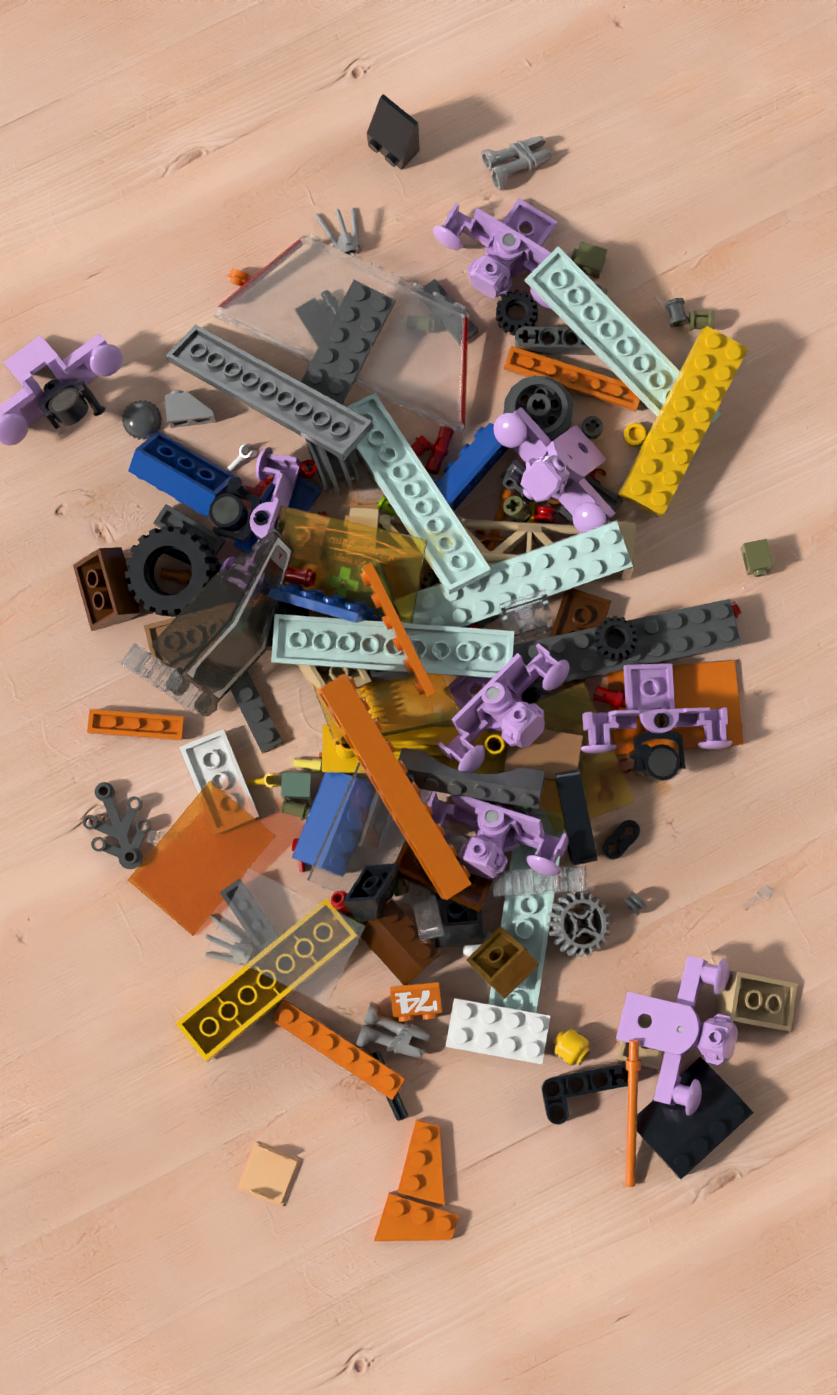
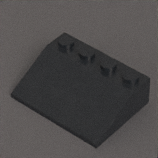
(687, 1140)

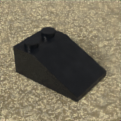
(393, 133)

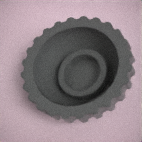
(141, 419)

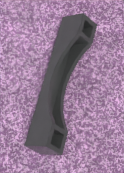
(513, 787)

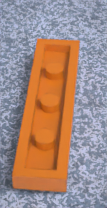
(136, 724)

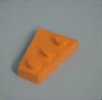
(423, 1165)
(414, 1221)

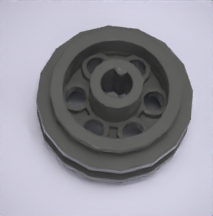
(542, 391)
(332, 469)

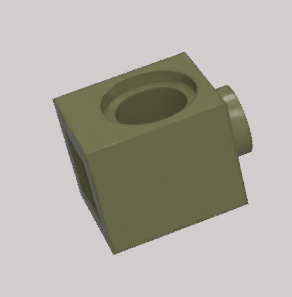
(589, 259)
(757, 557)

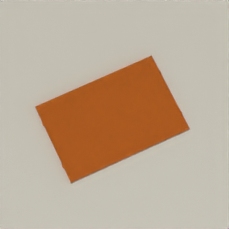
(200, 857)

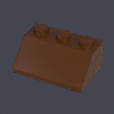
(105, 588)
(398, 943)

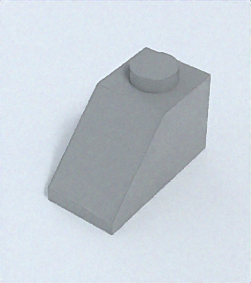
(186, 410)

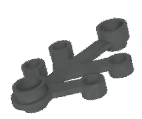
(119, 828)

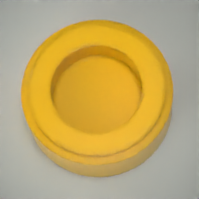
(635, 435)

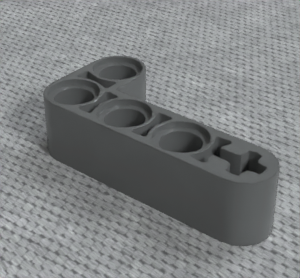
(558, 334)

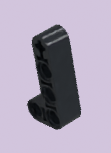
(575, 817)
(588, 1087)

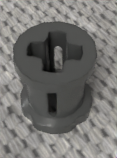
(676, 312)

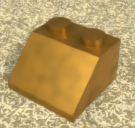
(502, 962)

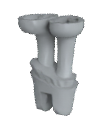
(522, 152)
(400, 1042)

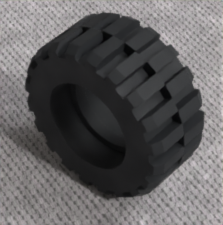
(144, 560)

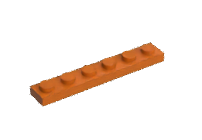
(572, 378)
(401, 640)
(338, 1049)

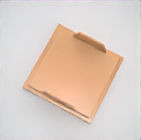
(269, 1174)

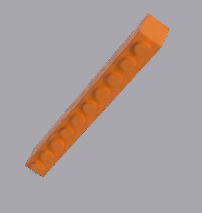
(393, 786)

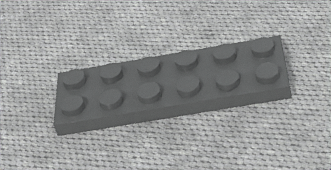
(348, 341)

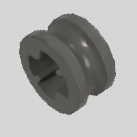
(597, 432)
(635, 903)

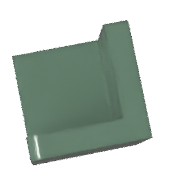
(296, 785)

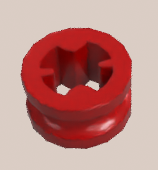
(545, 515)

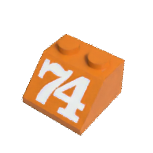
(415, 1001)

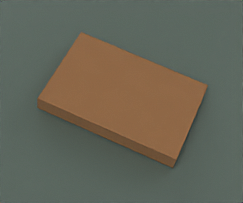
(548, 753)

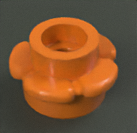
(238, 277)

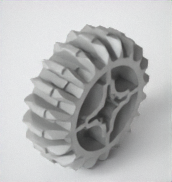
(567, 938)

